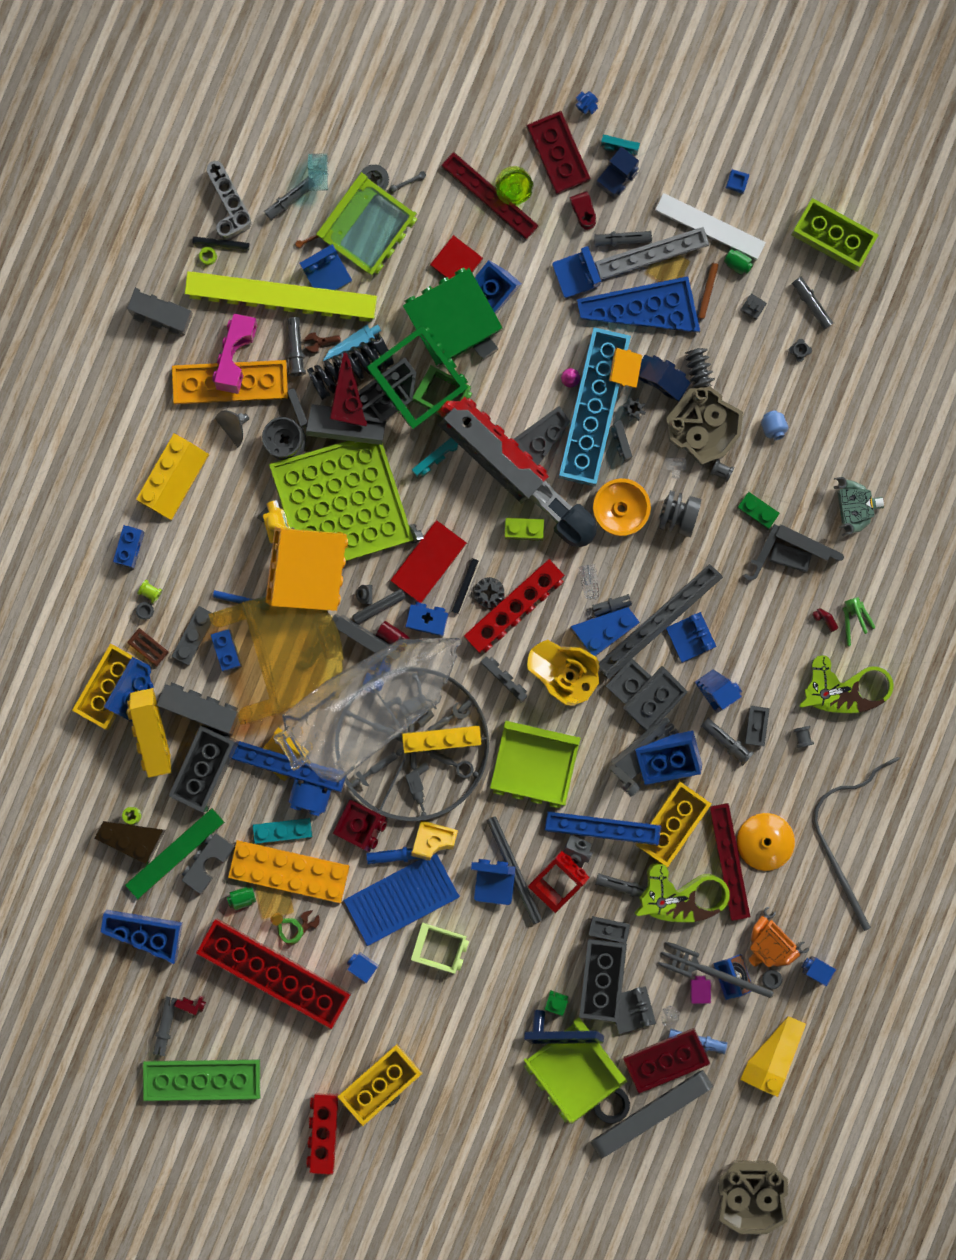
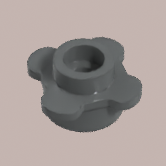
(805, 350)

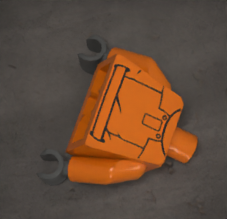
(772, 944)

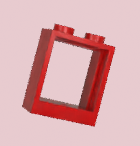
(547, 893)

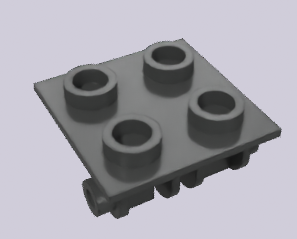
(635, 1010)

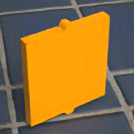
(625, 367)

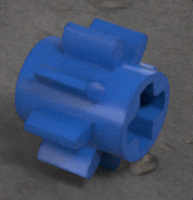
(587, 102)

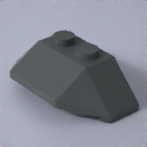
(374, 401)

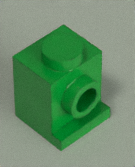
(556, 1003)

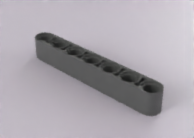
(651, 1114)

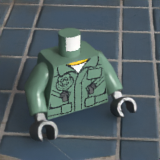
(855, 505)

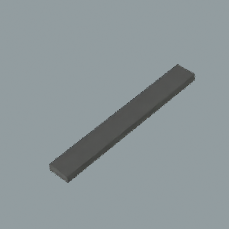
(659, 621)

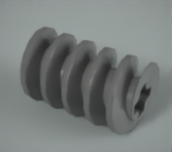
(699, 368)

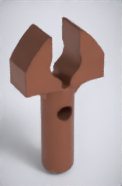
(320, 341)
(306, 925)

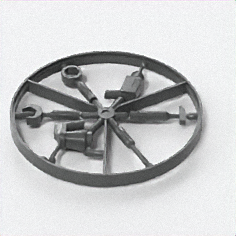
(413, 778)

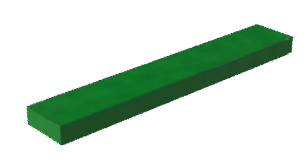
(175, 853)

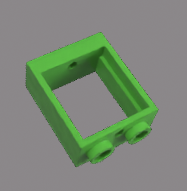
(426, 382)

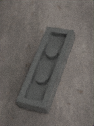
(193, 636)

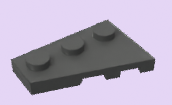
(543, 434)
(505, 678)

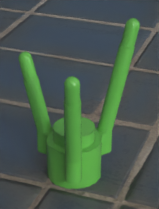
(855, 607)

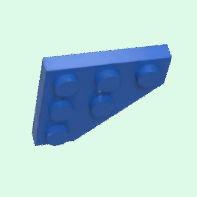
(134, 678)

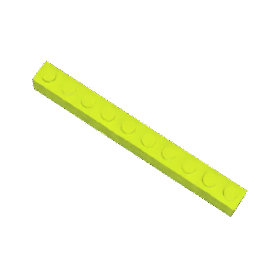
(279, 294)

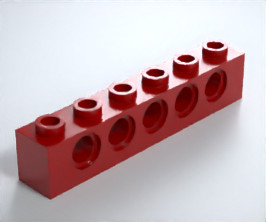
(546, 570)

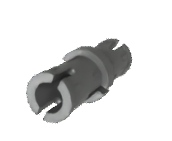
(611, 605)

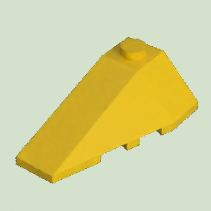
(772, 1062)

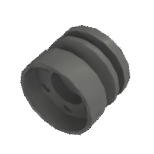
(275, 432)
(680, 513)

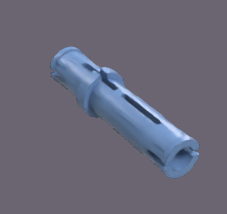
(707, 1042)

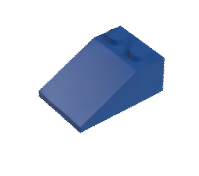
(670, 758)

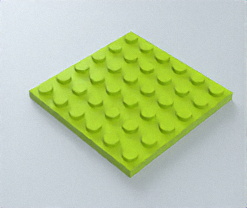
(346, 492)

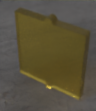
(669, 269)
(274, 901)

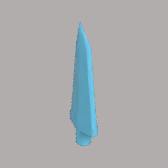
(354, 340)

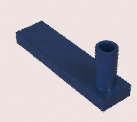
(539, 1036)

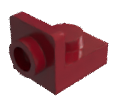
(187, 1005)

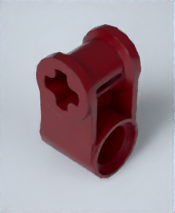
(583, 207)

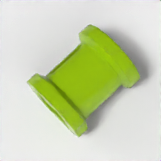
(149, 591)
(125, 817)

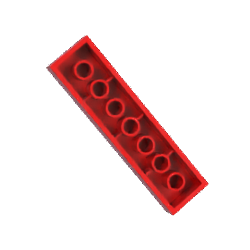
(273, 973)

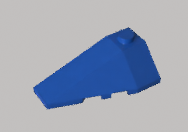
(496, 285)

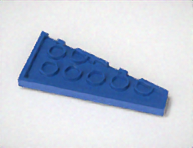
(652, 305)

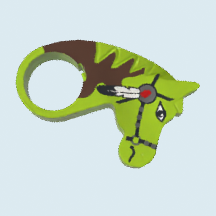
(833, 696)
(673, 905)

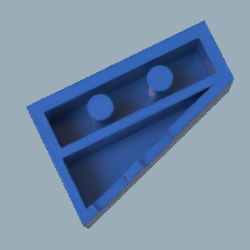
(604, 630)

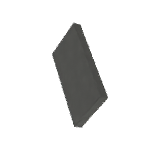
(322, 426)

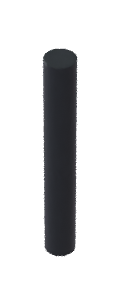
(221, 243)
(465, 585)

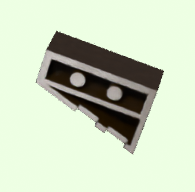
(131, 840)

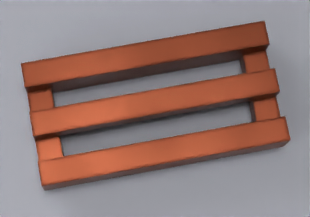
(160, 657)

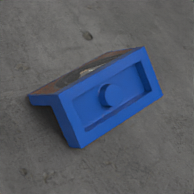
(736, 967)

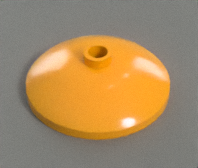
(624, 493)
(751, 841)

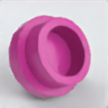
(570, 377)

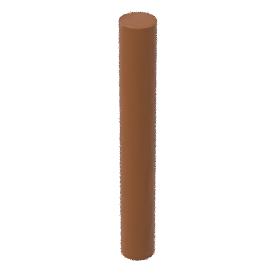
(708, 290)

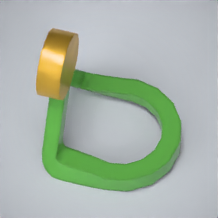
(277, 919)

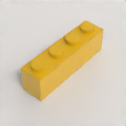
(441, 739)

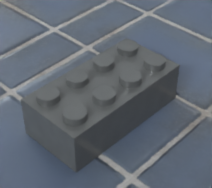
(199, 709)
(203, 768)
(603, 980)

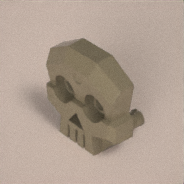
(716, 434)
(752, 1213)

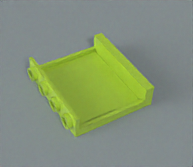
(535, 764)
(575, 1075)

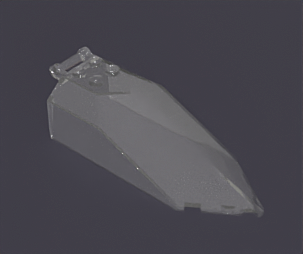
(367, 706)

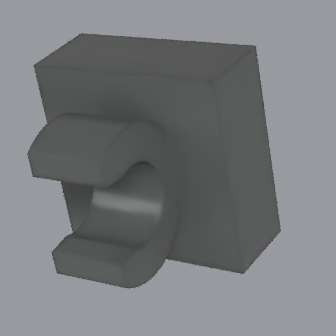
(753, 306)

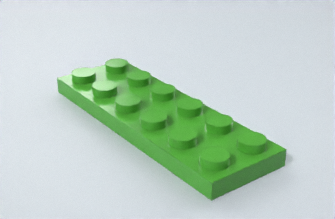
(201, 1080)

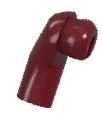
(827, 617)

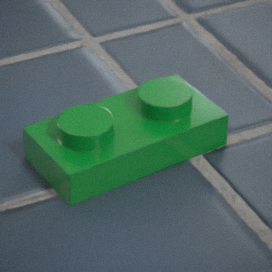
(758, 510)

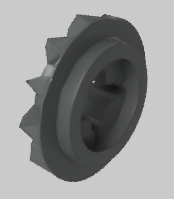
(378, 171)
(495, 598)

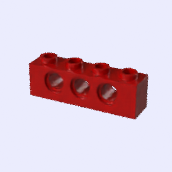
(330, 1103)

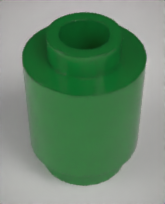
(738, 262)
(241, 898)

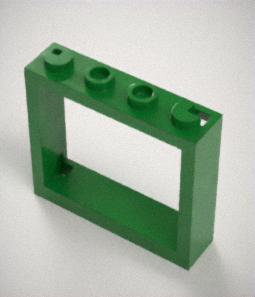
(391, 394)

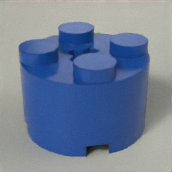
(309, 797)

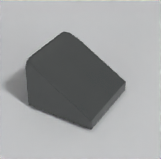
(485, 348)

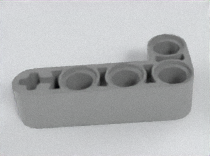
(227, 197)

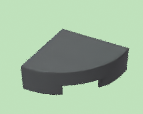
(417, 535)

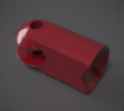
(390, 633)

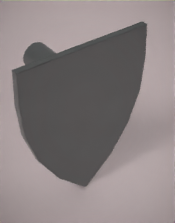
(232, 425)

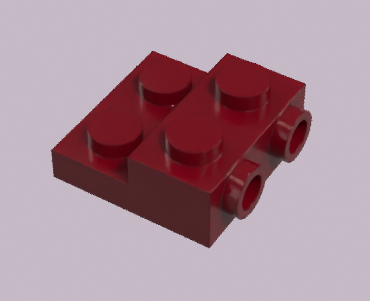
(360, 826)

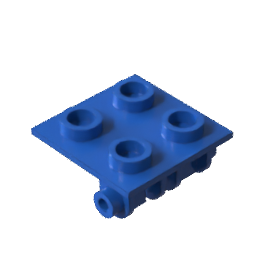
(691, 637)

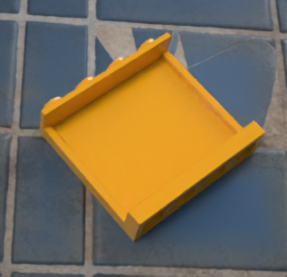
(306, 569)

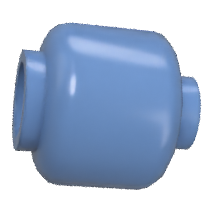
(774, 425)

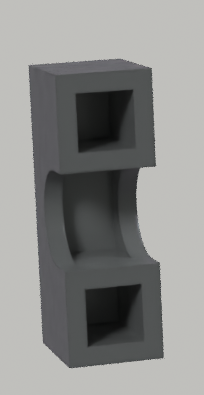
(196, 875)

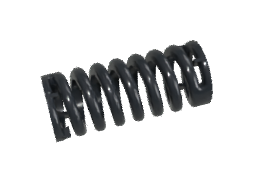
(366, 351)

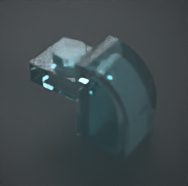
(318, 172)

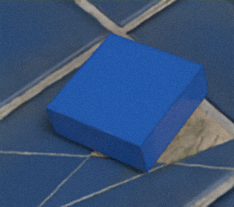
(737, 181)

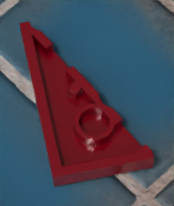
(346, 400)

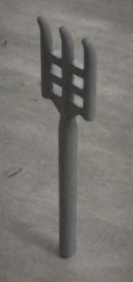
(694, 965)

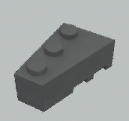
(159, 312)

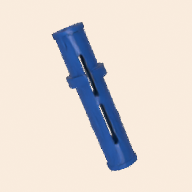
(390, 856)

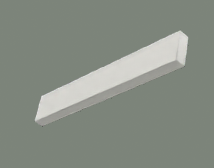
(713, 227)

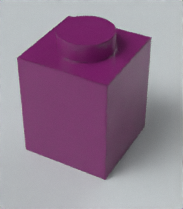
(700, 990)

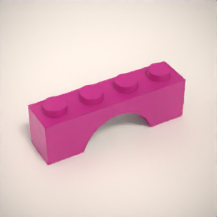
(241, 332)

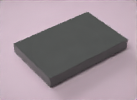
(655, 699)

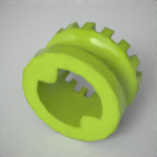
(210, 261)

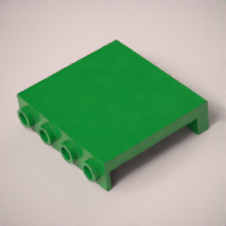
(454, 313)

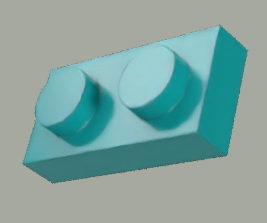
(613, 143)

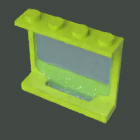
(367, 225)

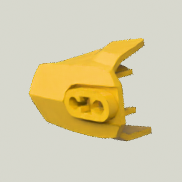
(554, 662)

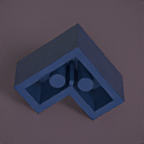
(621, 168)
(663, 377)

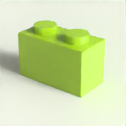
(524, 529)

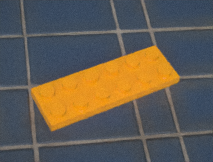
(260, 382)
(289, 871)

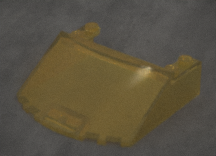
(294, 650)

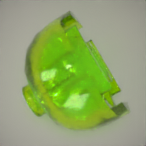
(514, 185)

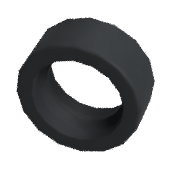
(620, 1116)

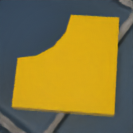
(432, 839)

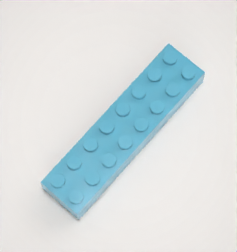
(592, 410)

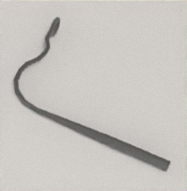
(843, 881)

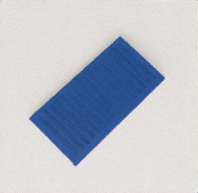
(401, 898)

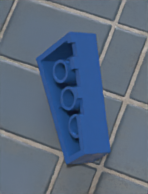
(718, 690)
(147, 933)

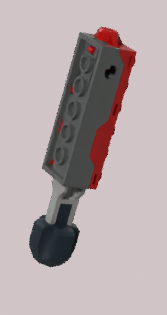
(514, 469)

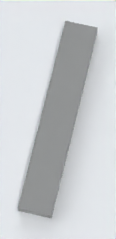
(652, 253)

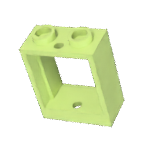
(420, 943)

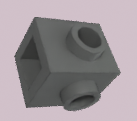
(578, 850)

